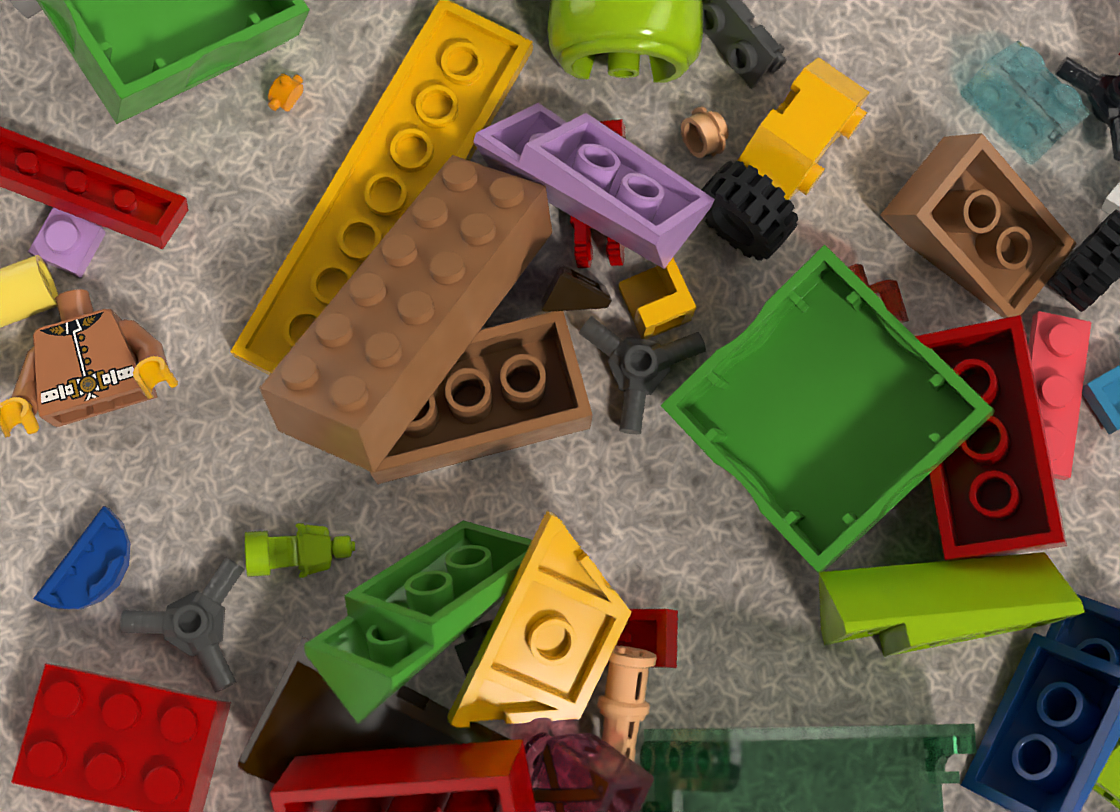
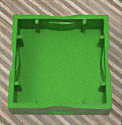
(160, 48)
(826, 409)

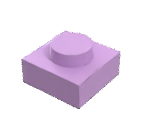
(67, 242)

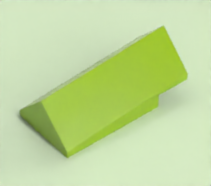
(943, 601)

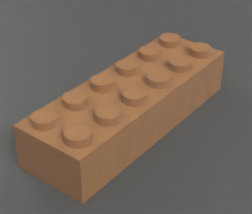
(408, 312)

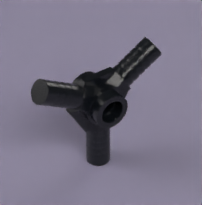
(1101, 91)

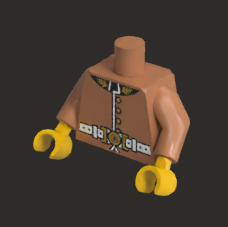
(84, 367)

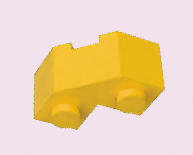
(804, 125)

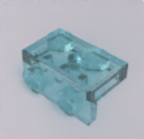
(1024, 101)

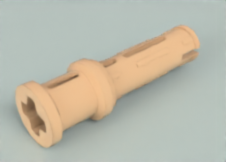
(624, 697)

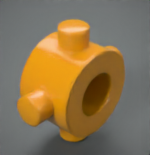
(285, 92)

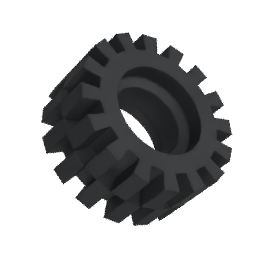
(1091, 266)

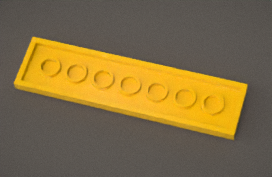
(428, 112)

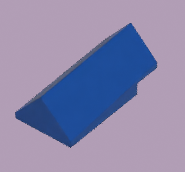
(1055, 718)

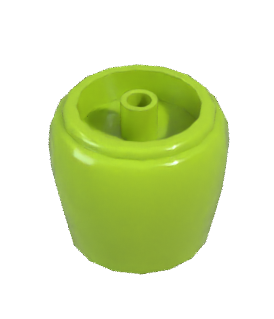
(625, 30)

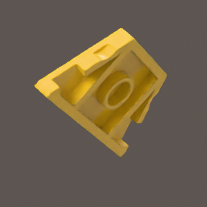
(545, 638)

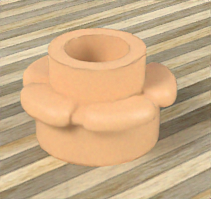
(709, 128)

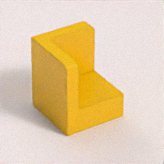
(657, 300)

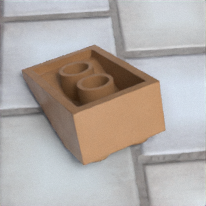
(979, 224)

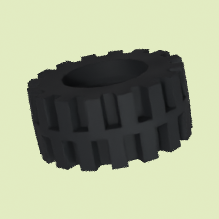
(749, 210)

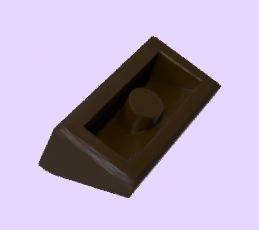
(574, 291)

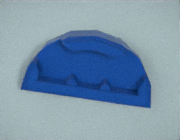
(91, 566)

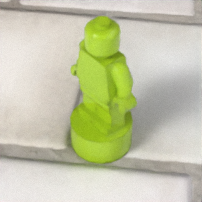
(308, 549)

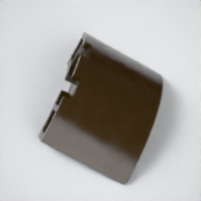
(311, 720)

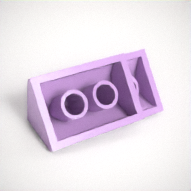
(598, 179)

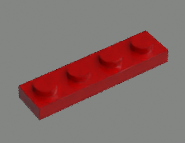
(89, 190)

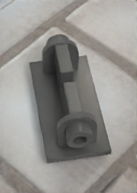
(746, 48)

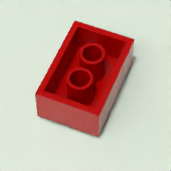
(120, 742)

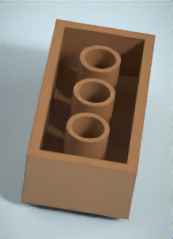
(502, 394)

